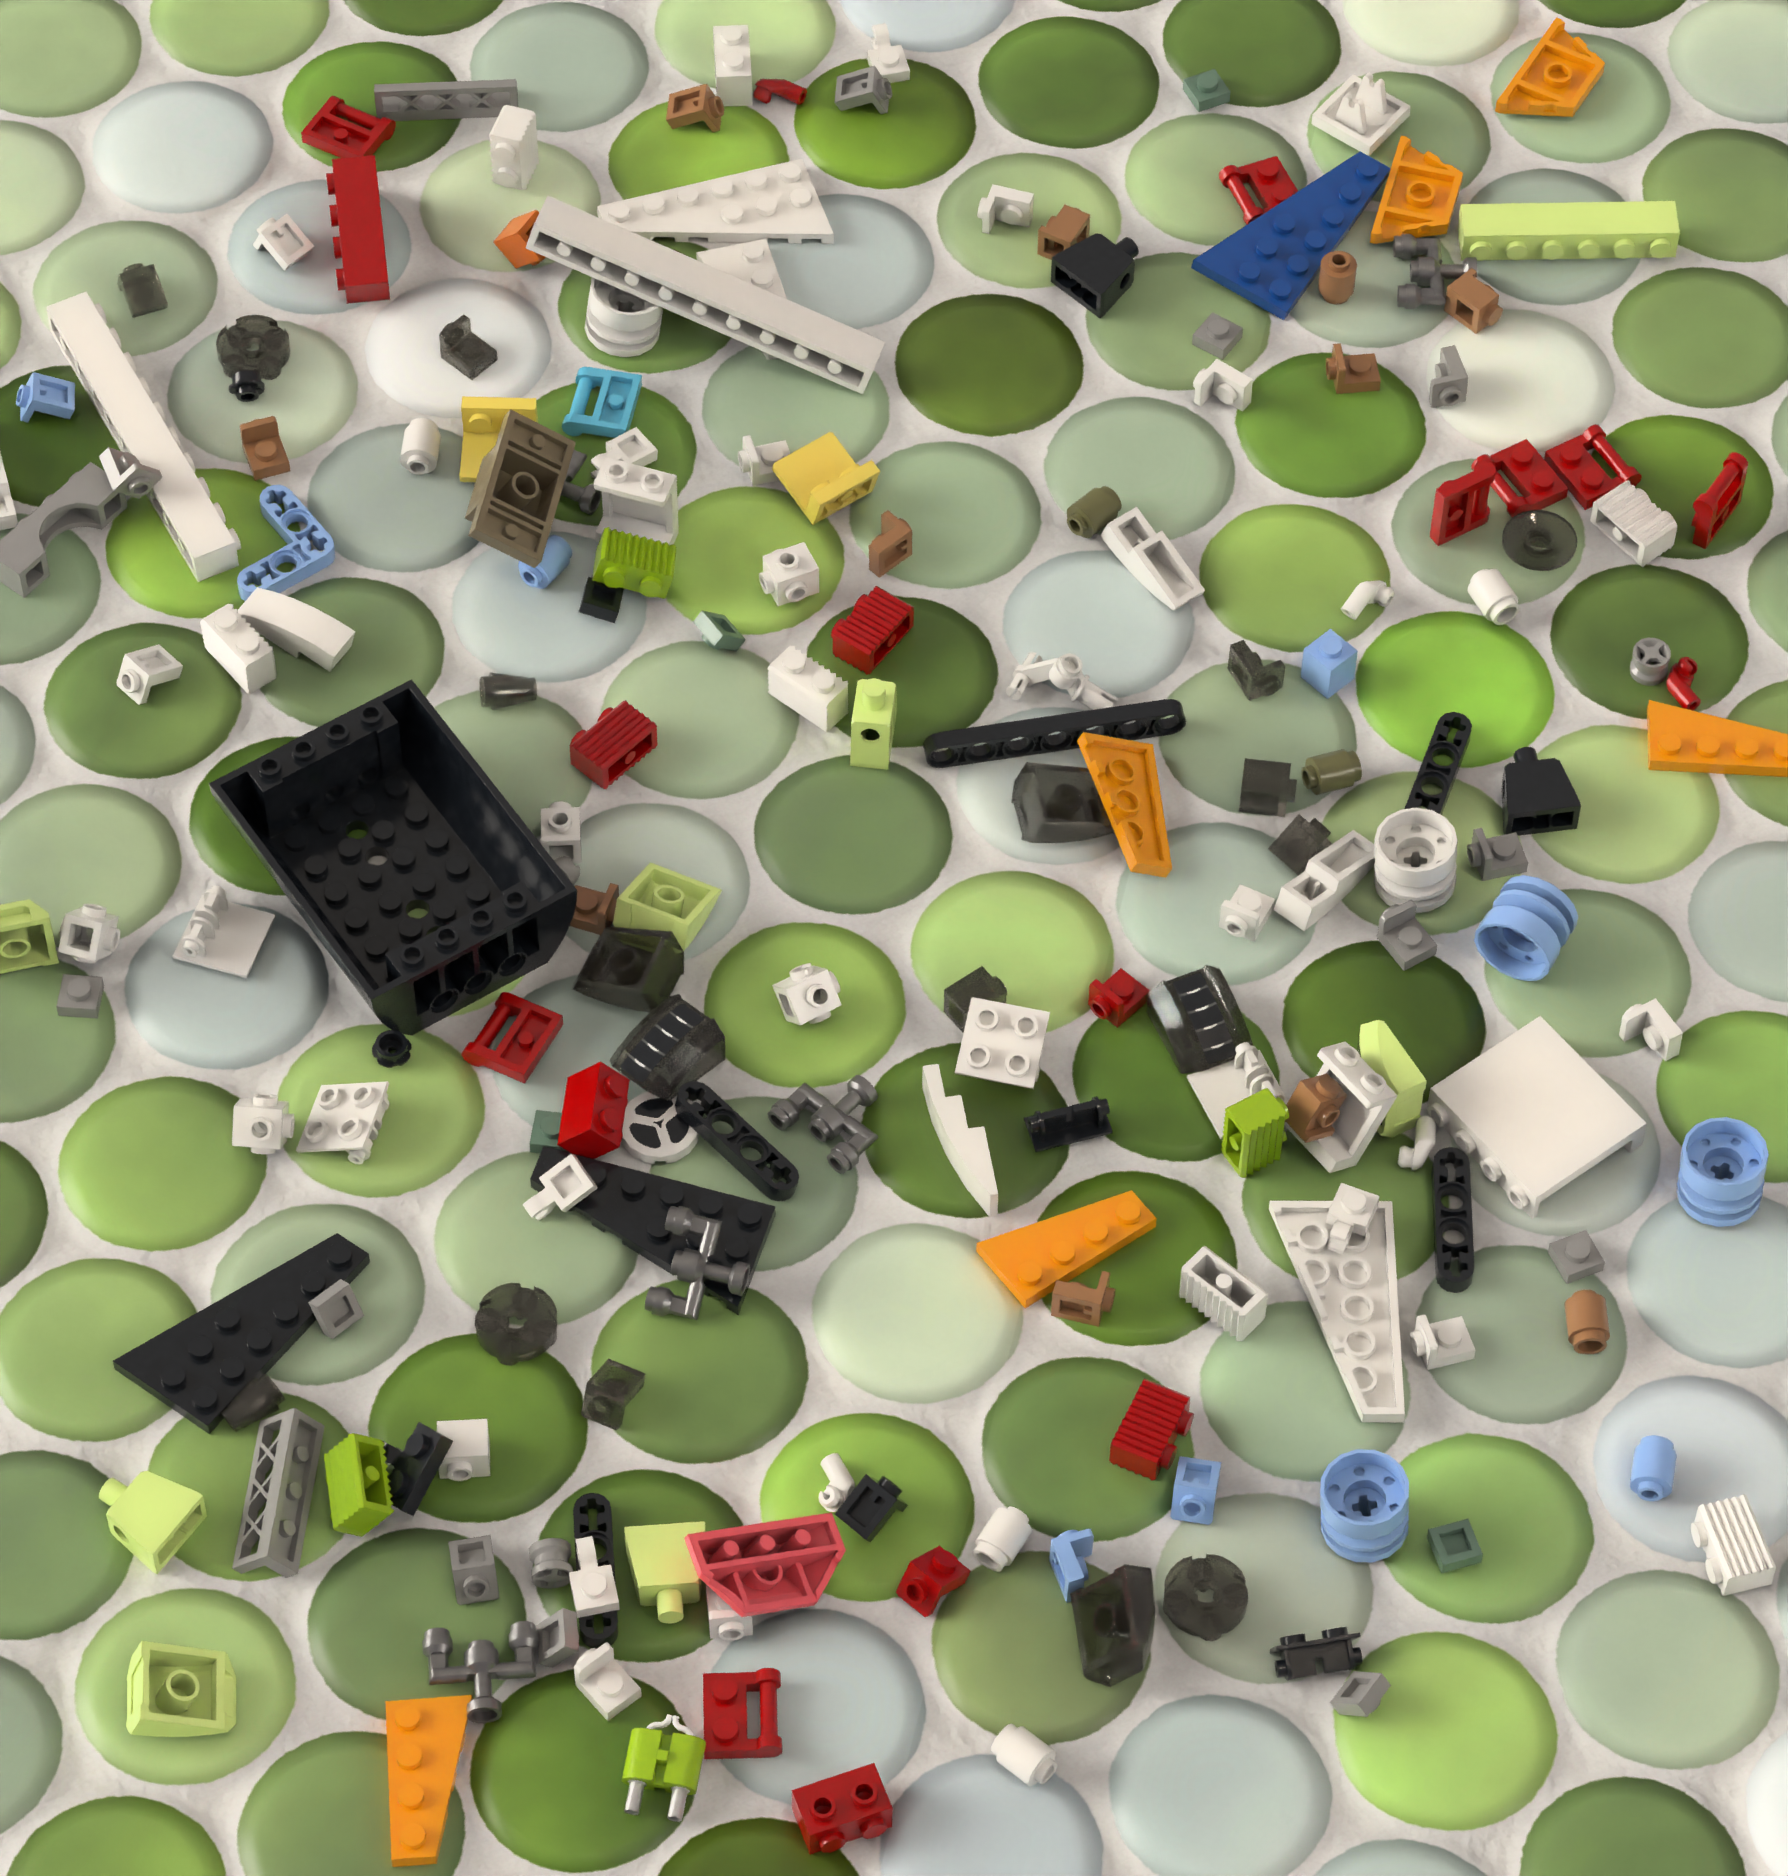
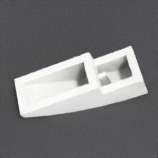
(1151, 559)
(297, 627)
(1326, 880)

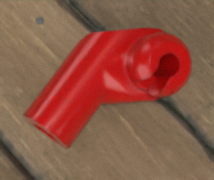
(781, 88)
(1680, 681)

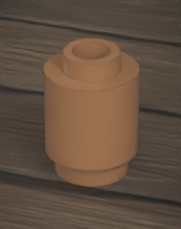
(1337, 277)
(1587, 1322)

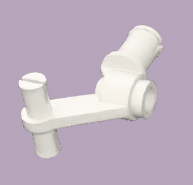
(1065, 674)

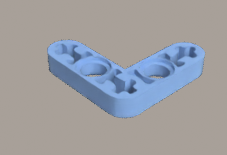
(298, 548)

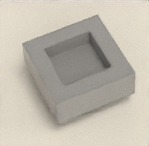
(1217, 336)
(80, 996)
(1576, 1257)
(336, 1309)
(558, 1637)
(1360, 1694)

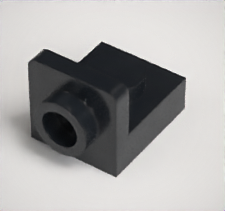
(871, 1506)

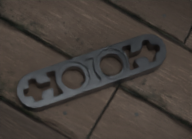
(1441, 775)
(742, 1137)
(1452, 1219)
(604, 1537)

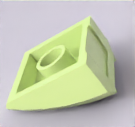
(666, 902)
(25, 937)
(1390, 1060)
(180, 1691)

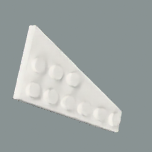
(730, 209)
(1352, 1301)

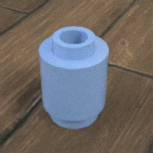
(554, 561)
(1653, 1468)

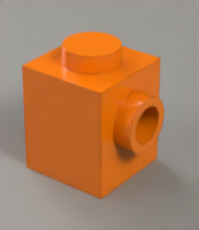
(515, 238)

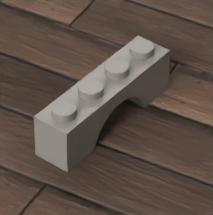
(81, 502)

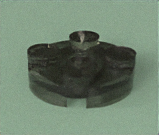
(253, 329)
(522, 1343)
(1210, 1618)

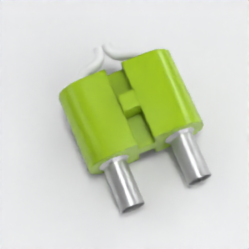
(664, 1763)

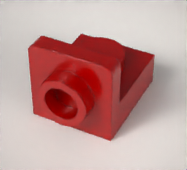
(1117, 997)

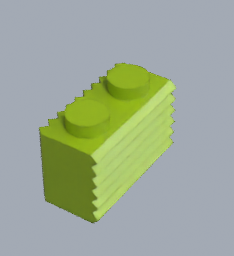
(634, 563)
(1254, 1132)
(358, 1484)

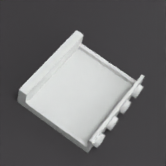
(1533, 1114)

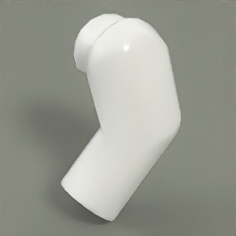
(1367, 593)
(1423, 1144)
(840, 1483)

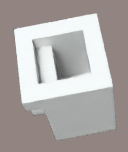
(561, 827)

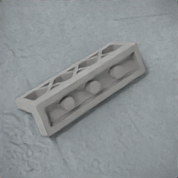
(444, 99)
(285, 1491)

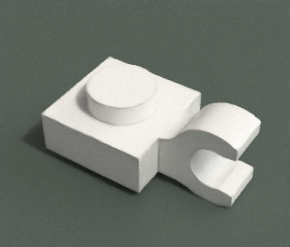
(886, 58)
(627, 447)
(564, 1186)
(1350, 1214)
(592, 1585)

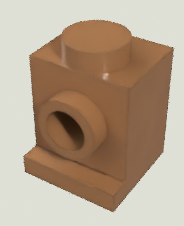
(1063, 231)
(1472, 302)
(1315, 1107)

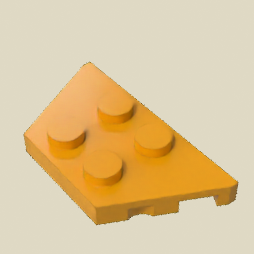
(1553, 77)
(1416, 196)

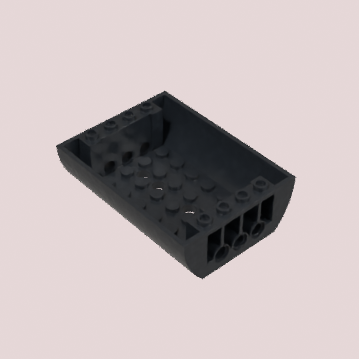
(448, 846)

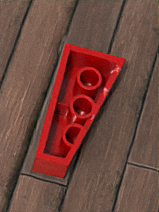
(360, 229)

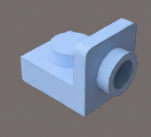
(47, 396)
(1195, 1490)
(1068, 1561)

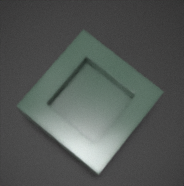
(1206, 90)
(718, 631)
(545, 1131)
(1454, 1545)

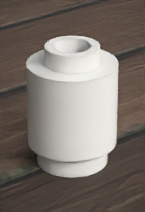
(420, 446)
(1493, 596)
(1002, 1538)
(1024, 1755)

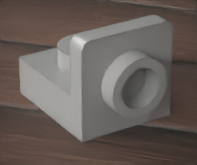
(863, 88)
(1450, 380)
(127, 474)
(1496, 855)
(1405, 936)
(473, 1570)

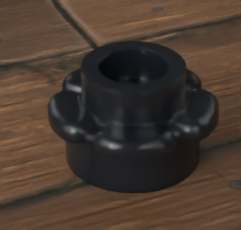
(246, 385)
(389, 1041)

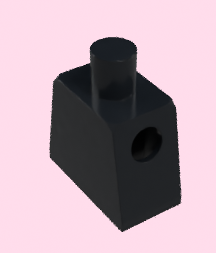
(1095, 271)
(1537, 795)

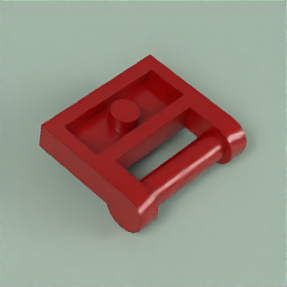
(343, 137)
(1267, 180)
(1582, 473)
(1529, 475)
(1719, 500)
(1462, 504)
(523, 1042)
(727, 1714)

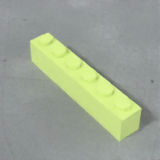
(1568, 230)

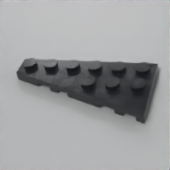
(636, 1210)
(220, 1349)

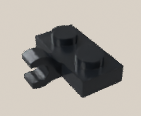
(415, 1466)

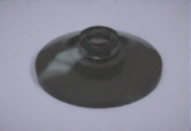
(1539, 540)

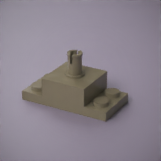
(519, 488)

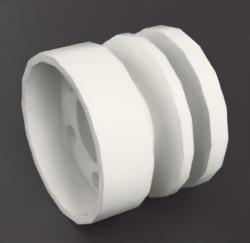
(620, 321)
(1415, 859)

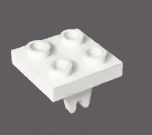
(1361, 113)

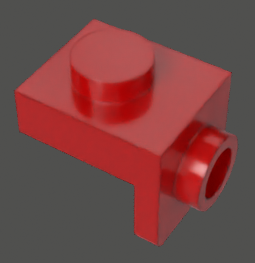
(931, 1578)

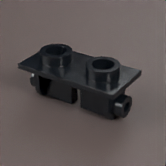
(1069, 1124)
(1299, 1655)

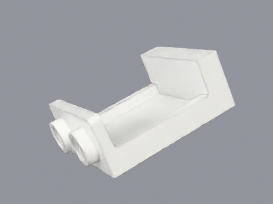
(638, 501)
(1360, 1113)

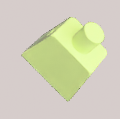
(877, 710)
(152, 1516)
(663, 1567)

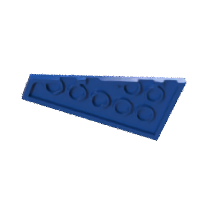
(1283, 248)

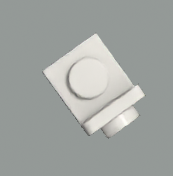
(1006, 206)
(283, 241)
(1225, 383)
(760, 459)
(145, 669)
(1246, 913)
(1656, 1025)
(1441, 1342)
(724, 1621)
(605, 1681)

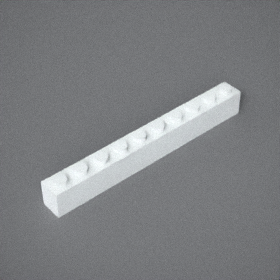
(704, 294)
(140, 429)

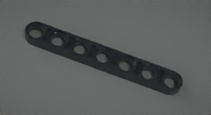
(1037, 730)

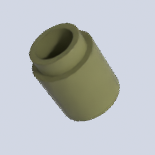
(1093, 511)
(1331, 771)

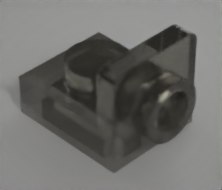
(142, 289)
(465, 349)
(1250, 673)
(1300, 843)
(610, 1392)

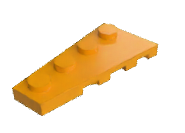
(1711, 744)
(1132, 799)
(1064, 1245)
(422, 1768)

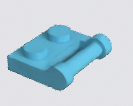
(613, 406)

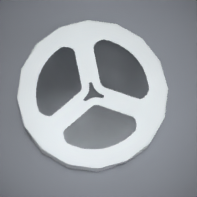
(656, 1131)

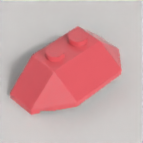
(769, 1563)

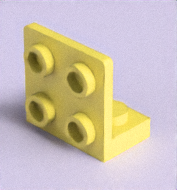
(481, 427)
(824, 477)

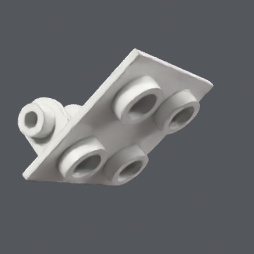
(224, 934)
(1002, 1043)
(1233, 1082)
(346, 1119)

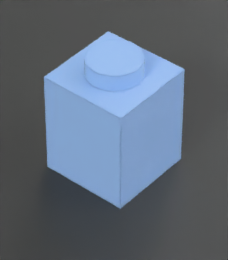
(1329, 663)

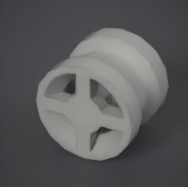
(1644, 654)
(550, 1563)

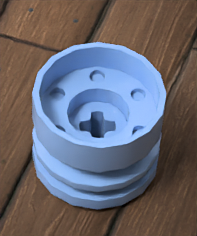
(1526, 928)
(1722, 1171)
(1364, 1505)

